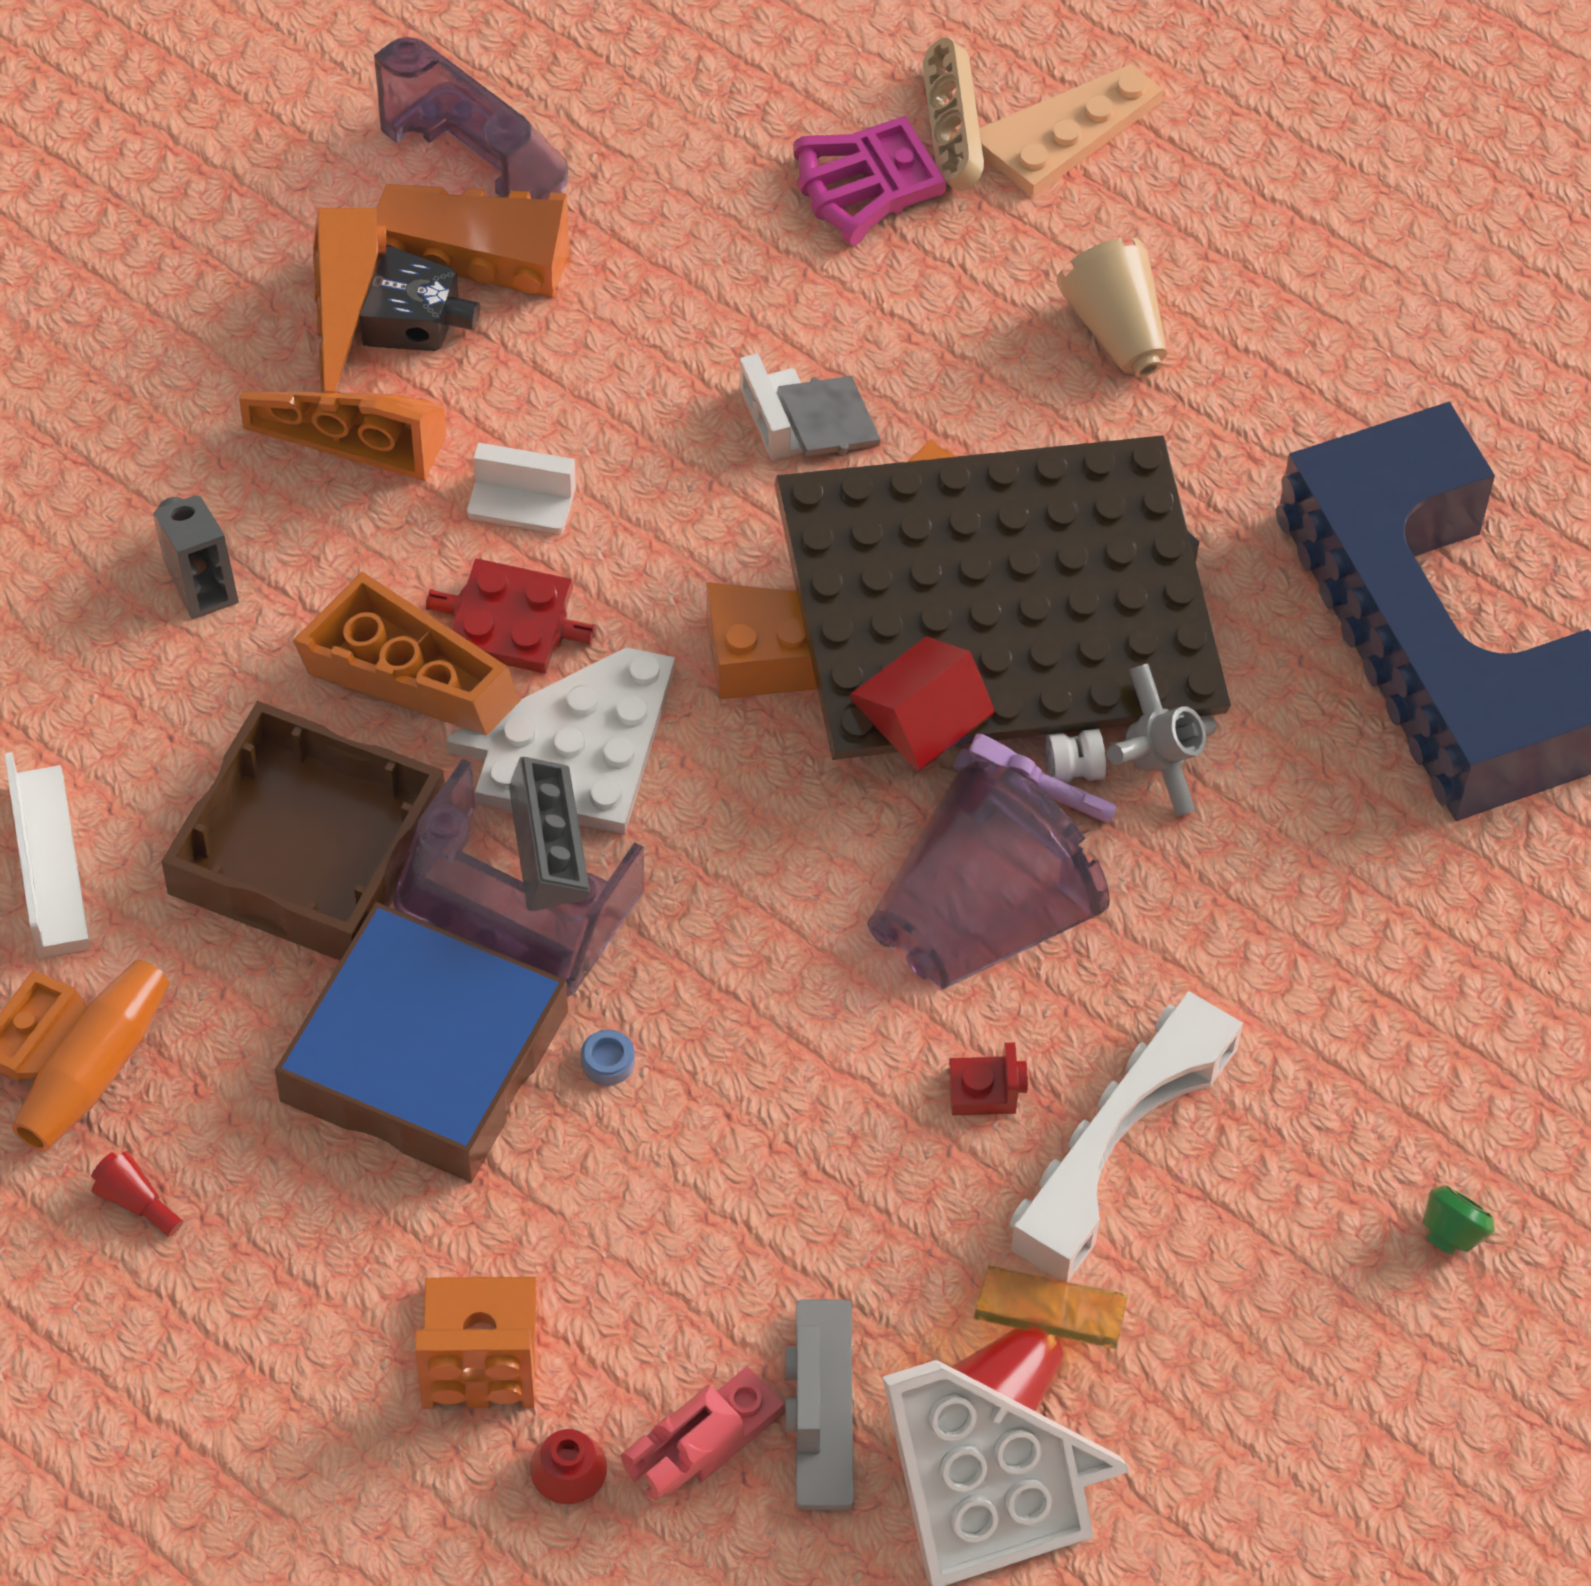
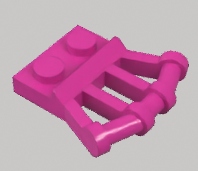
(895, 167)

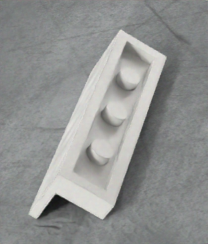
(48, 860)

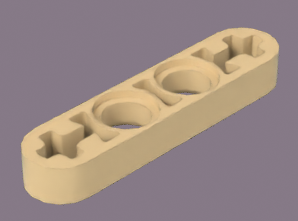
(960, 109)

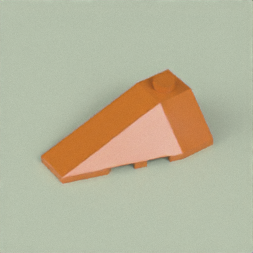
(343, 265)
(363, 427)

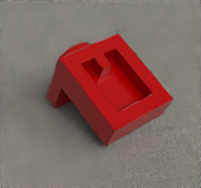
(987, 1083)

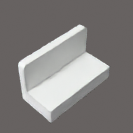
(765, 407)
(522, 488)

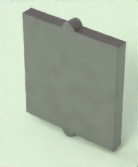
(828, 416)

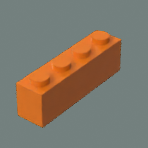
(479, 236)

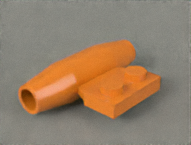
(72, 1046)

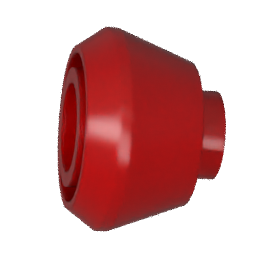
(568, 1467)

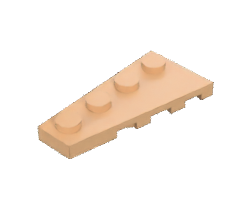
(1062, 131)

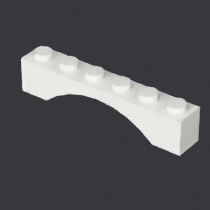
(1183, 1057)

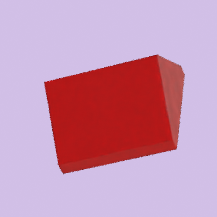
(926, 700)

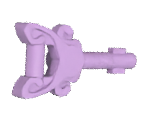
(987, 750)

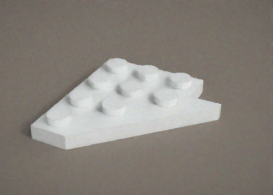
(591, 721)
(988, 1473)

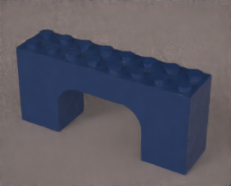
(1472, 716)

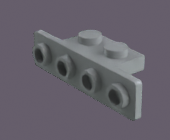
(822, 1404)

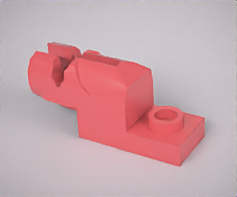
(703, 1434)

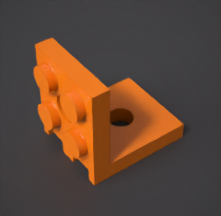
(477, 1363)

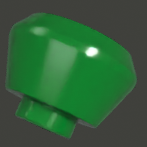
(1455, 1220)

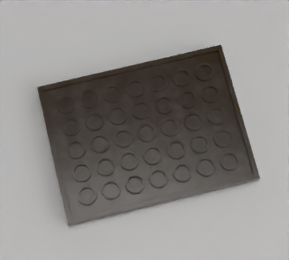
(1030, 559)

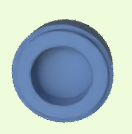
(607, 1057)

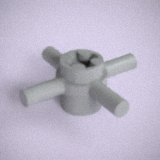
(1163, 739)

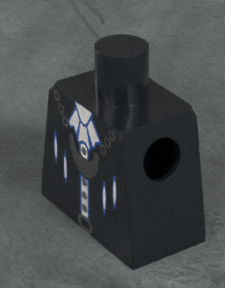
(413, 304)

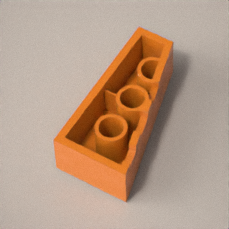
(757, 641)
(405, 657)

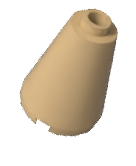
(1118, 303)

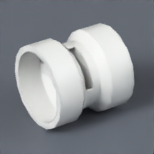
(1076, 756)

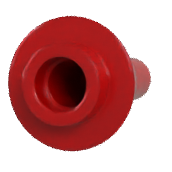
(126, 1185)

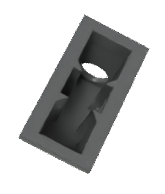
(189, 532)

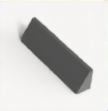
(547, 834)

